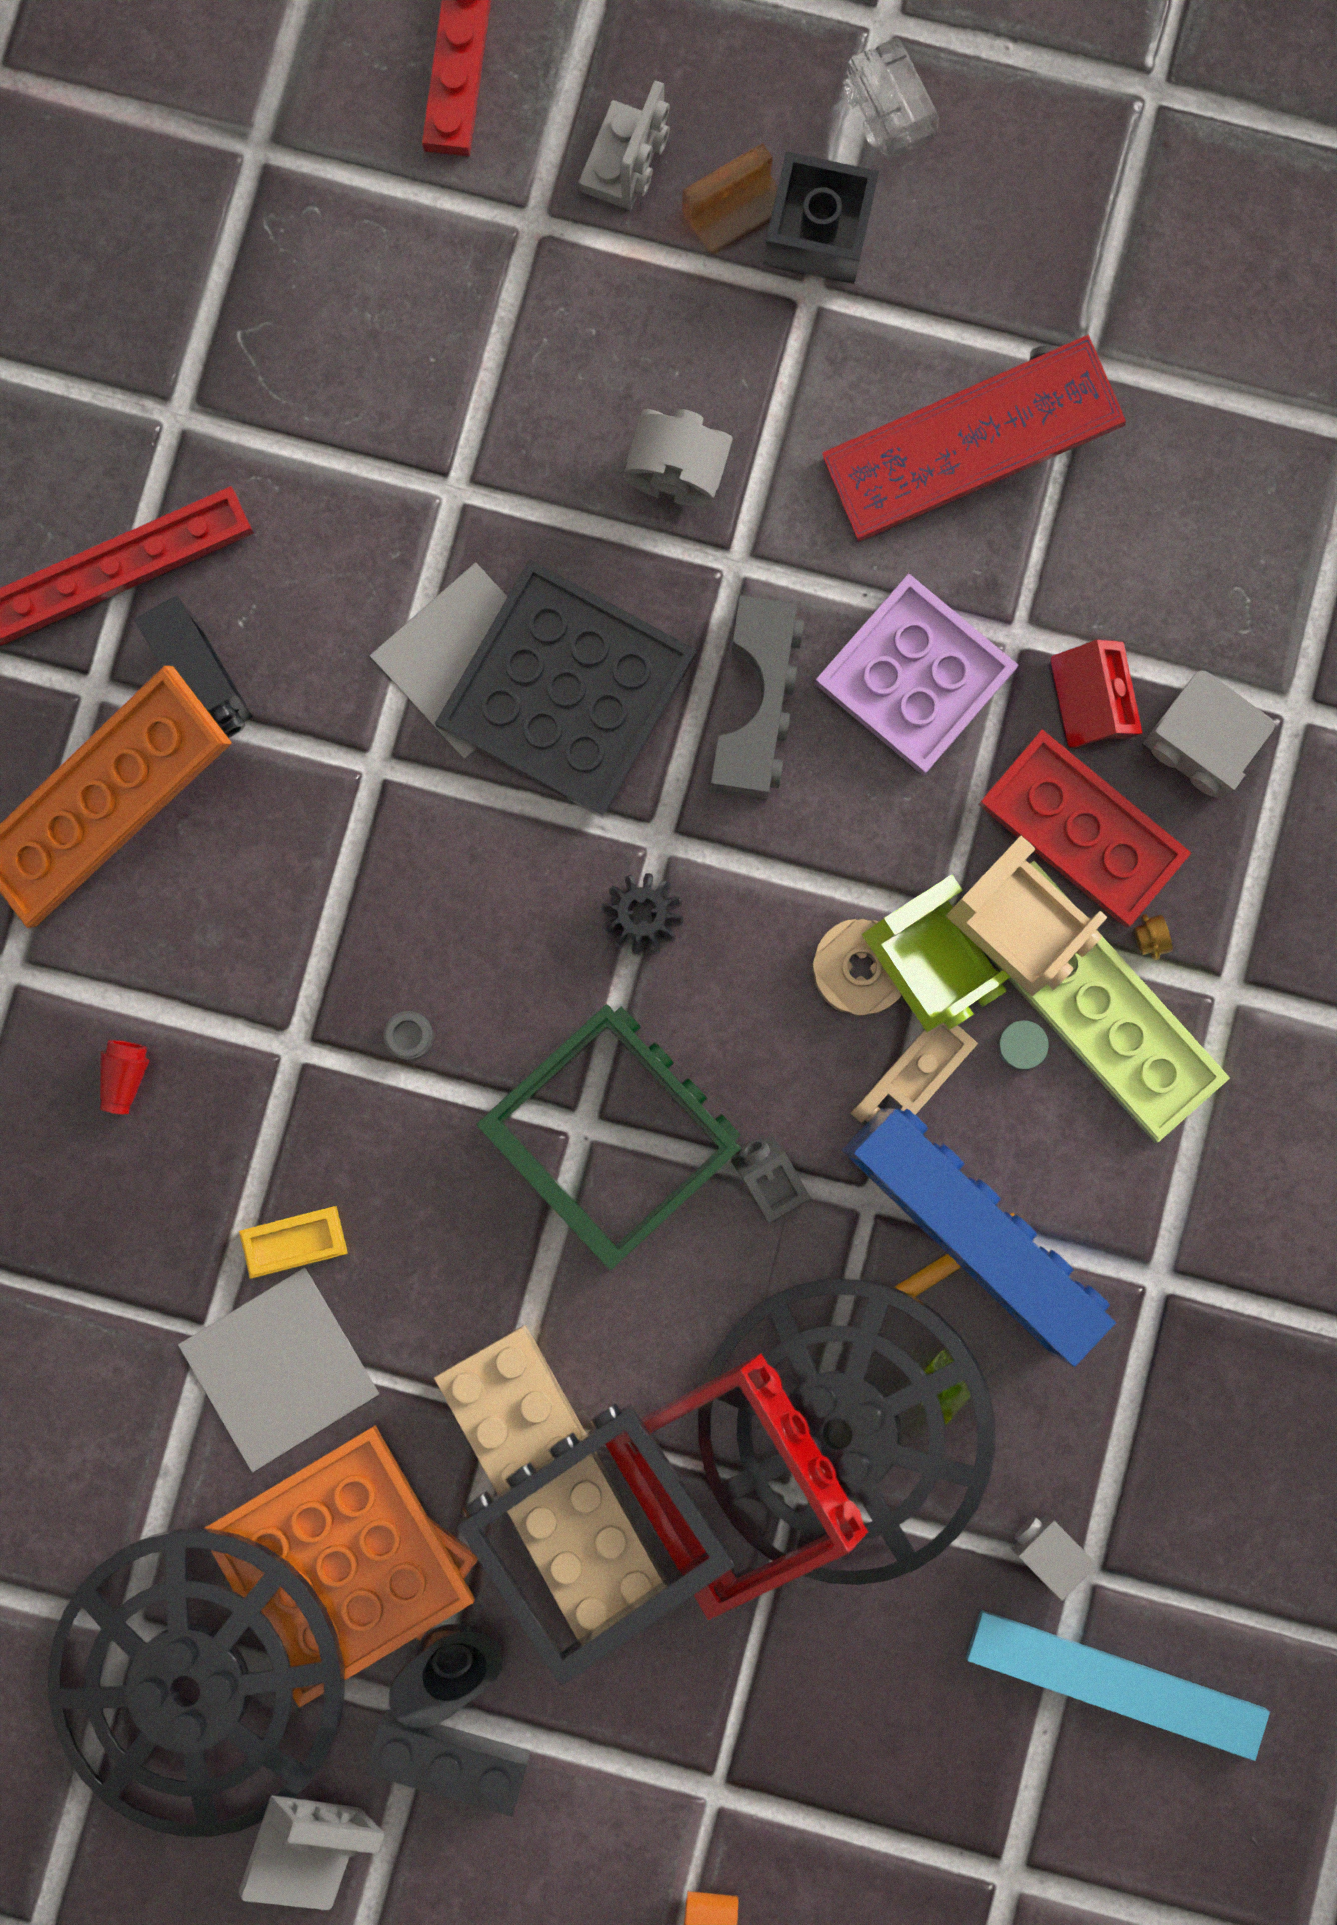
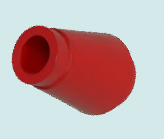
(121, 1074)

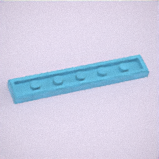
(1117, 1685)

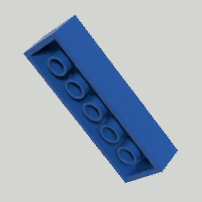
(979, 1236)

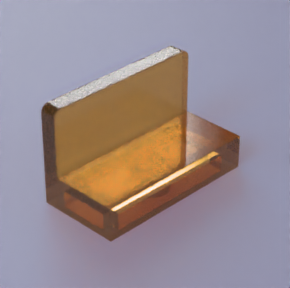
(732, 199)

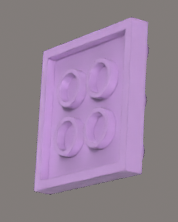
(916, 674)

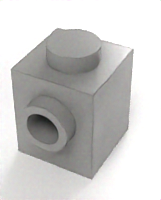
(1052, 1555)

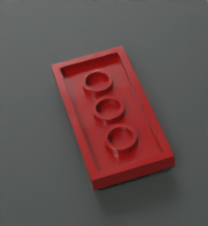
(1085, 829)

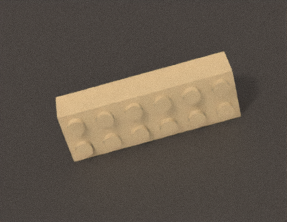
(577, 1521)

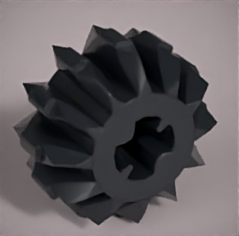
(641, 898)

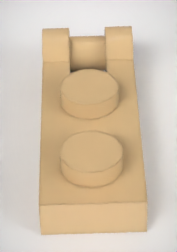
(918, 1071)

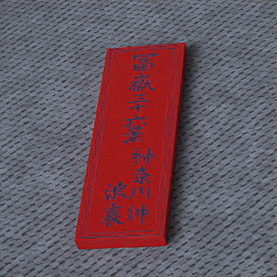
(974, 438)

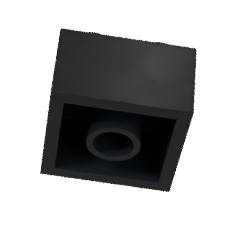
(820, 217)

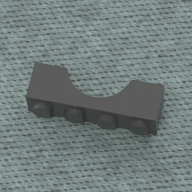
(762, 640)

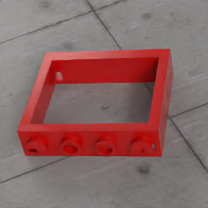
(803, 1458)

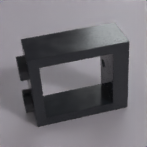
(181, 643)

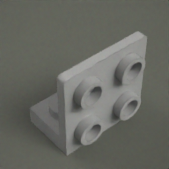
(624, 150)
(305, 1852)

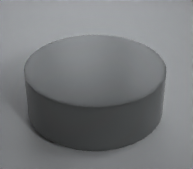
(408, 1035)

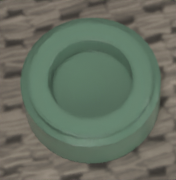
(1023, 1045)

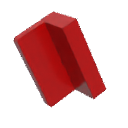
(1096, 693)

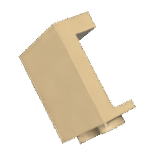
(1025, 921)

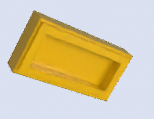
(293, 1242)

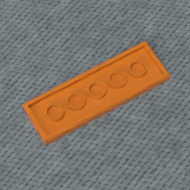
(105, 794)

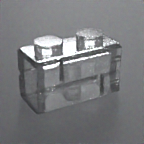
(891, 99)

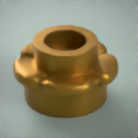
(1153, 936)

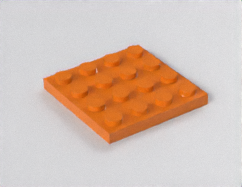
(361, 1547)

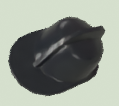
(445, 1675)

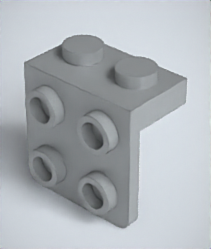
(1210, 735)

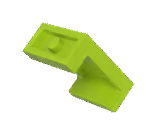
(934, 960)

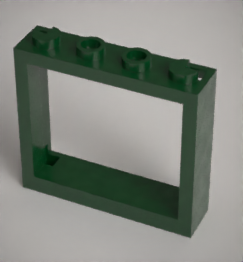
(657, 1063)

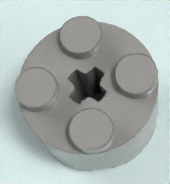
(677, 457)

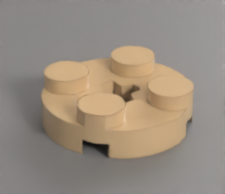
(832, 970)

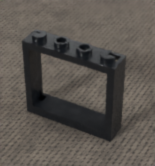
(643, 1611)

